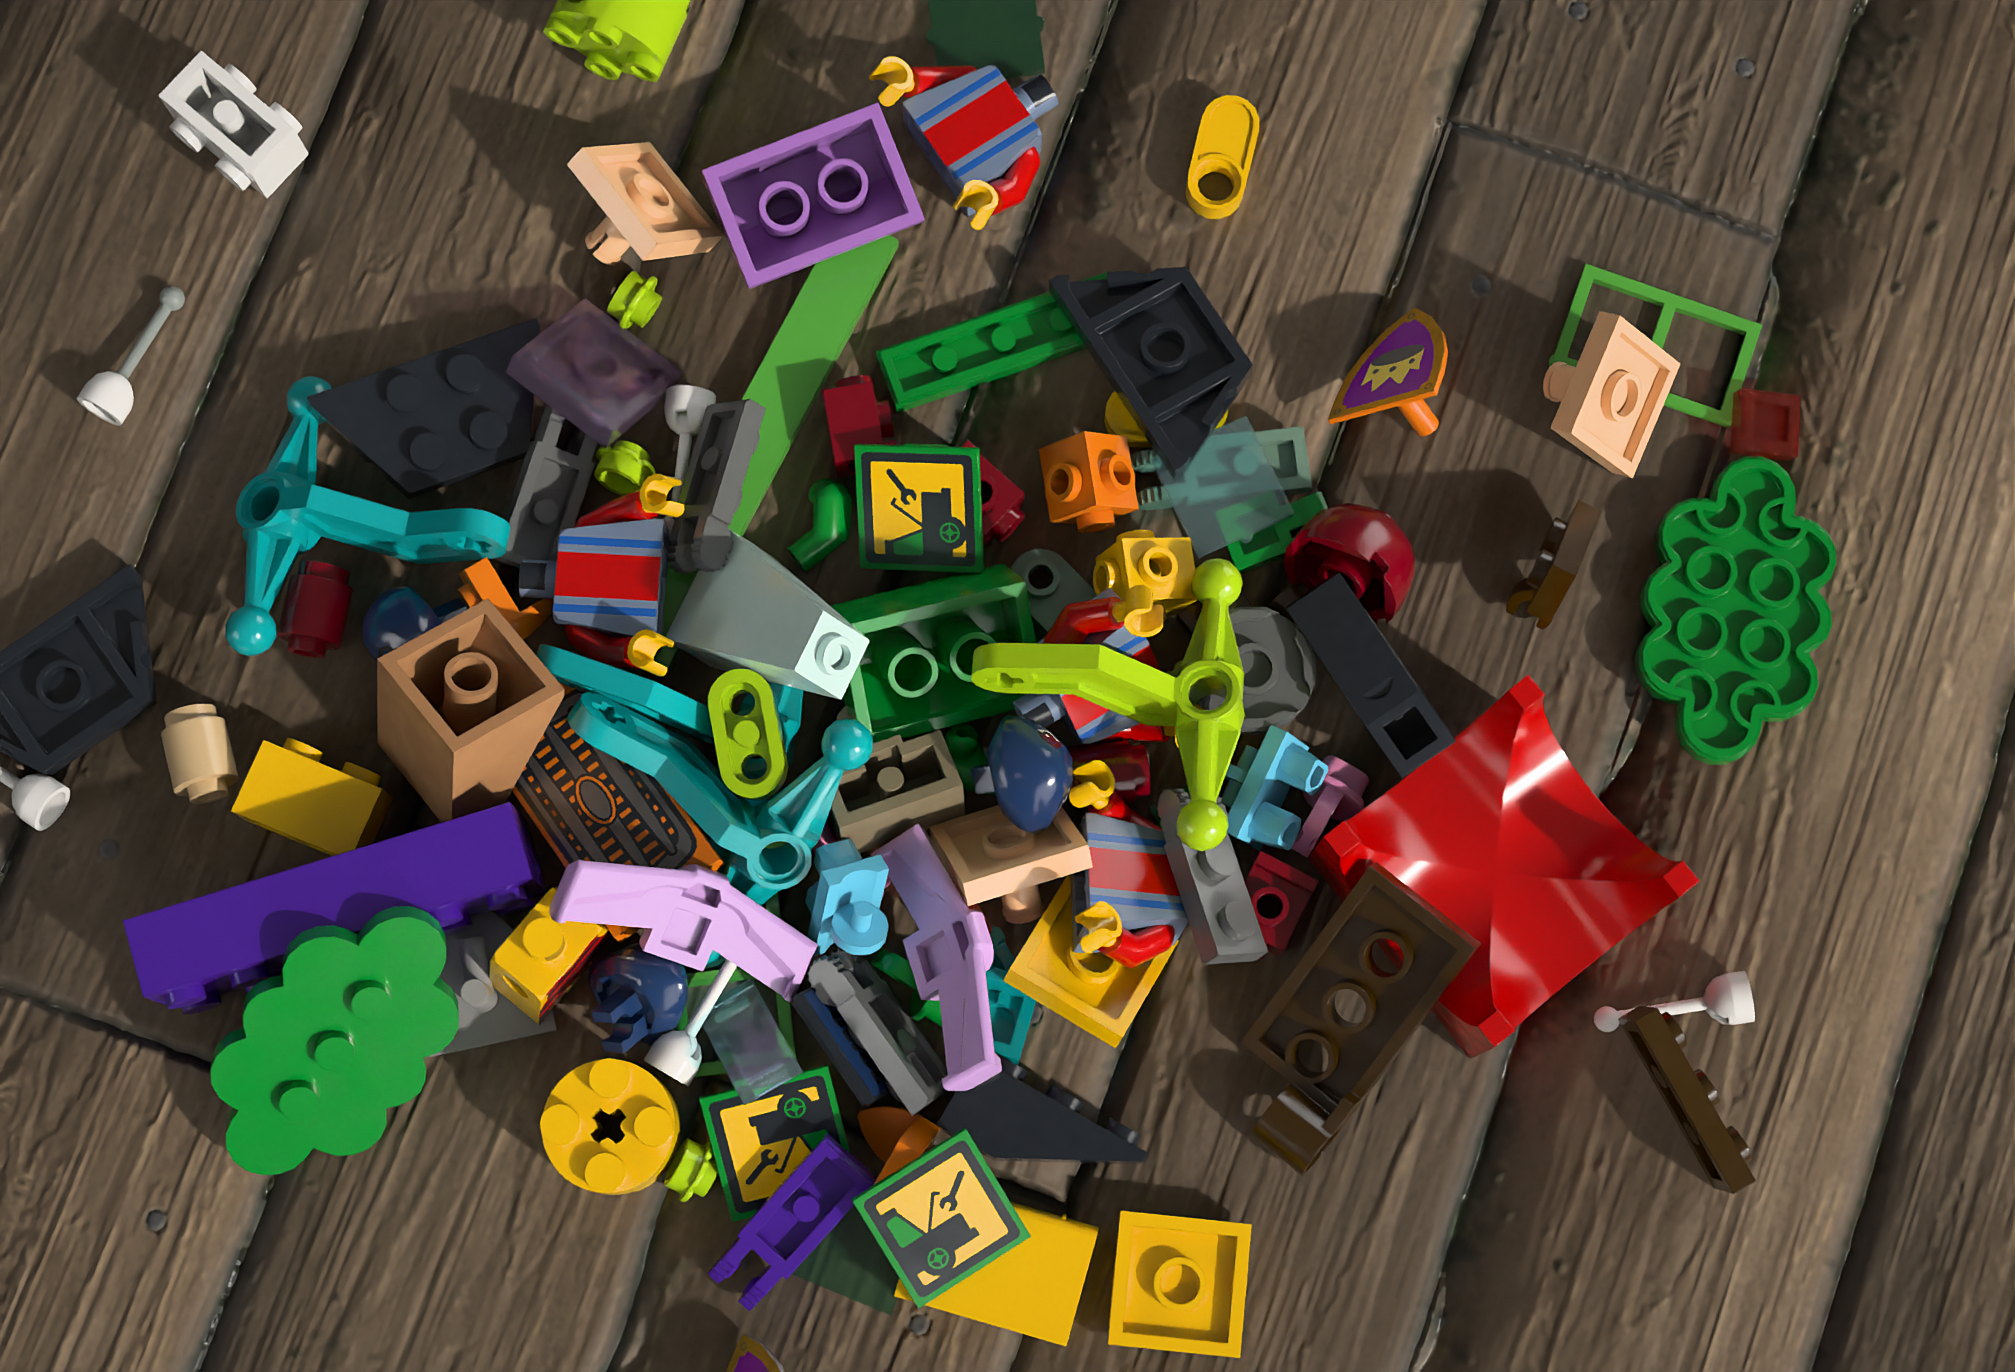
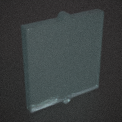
(1226, 490)

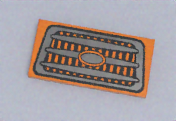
(605, 808)

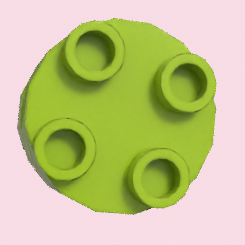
(619, 34)

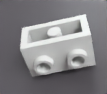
(222, 113)

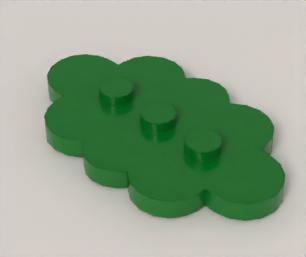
(1735, 610)
(335, 1040)

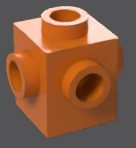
(1089, 480)

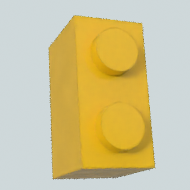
(312, 801)

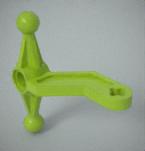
(1150, 695)

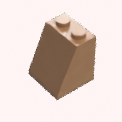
(464, 710)

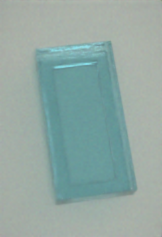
(749, 1042)

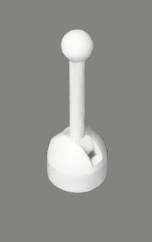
(684, 415)
(36, 798)
(1725, 999)
(678, 1051)

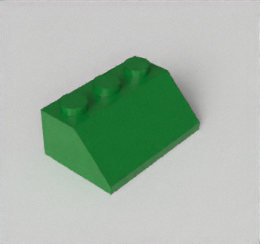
(923, 650)

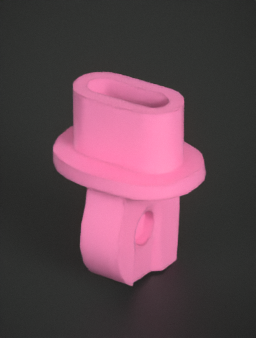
(1336, 799)

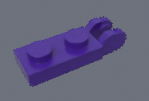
(796, 1217)

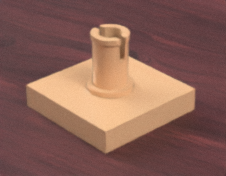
(642, 204)
(1611, 393)
(997, 859)

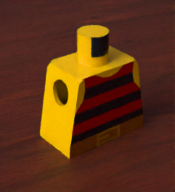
(545, 959)

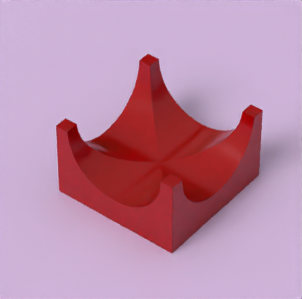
(1515, 857)

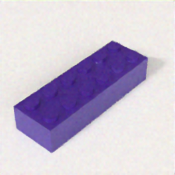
(241, 933)

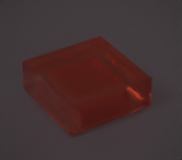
(1765, 424)

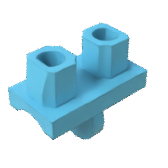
(1260, 787)
(847, 900)

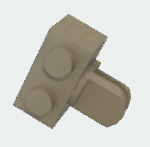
(897, 790)

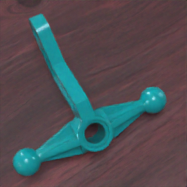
(289, 514)
(670, 706)
(731, 821)

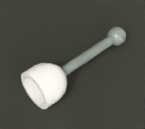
(110, 393)

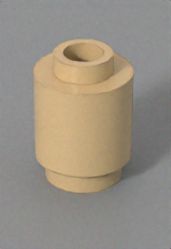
(198, 753)

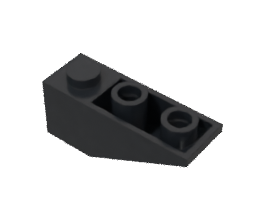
(1370, 674)
(1025, 1125)

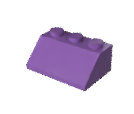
(812, 196)

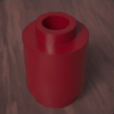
(315, 609)
(1126, 763)

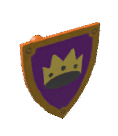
(1397, 371)

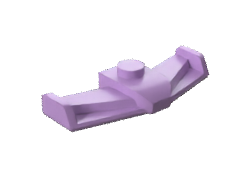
(686, 918)
(946, 956)

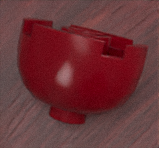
(1361, 546)

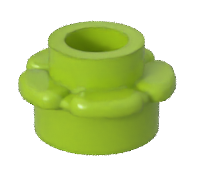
(635, 300)
(623, 467)
(692, 1170)

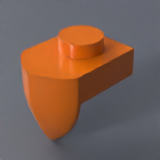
(483, 583)
(896, 1136)

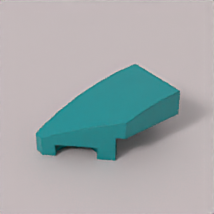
(1009, 1007)

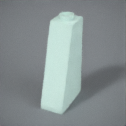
(767, 622)

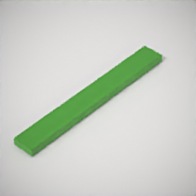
(792, 380)

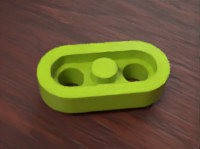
(747, 736)

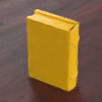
(1031, 1285)

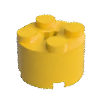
(572, 1127)

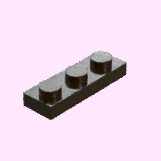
(1689, 1098)

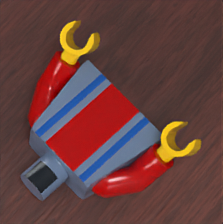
(972, 129)
(612, 578)
(1120, 628)
(1129, 896)

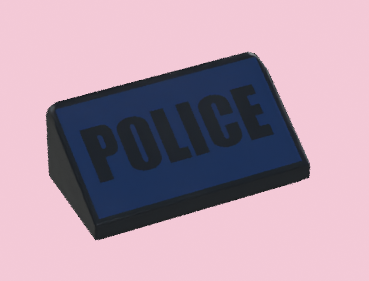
(848, 1058)

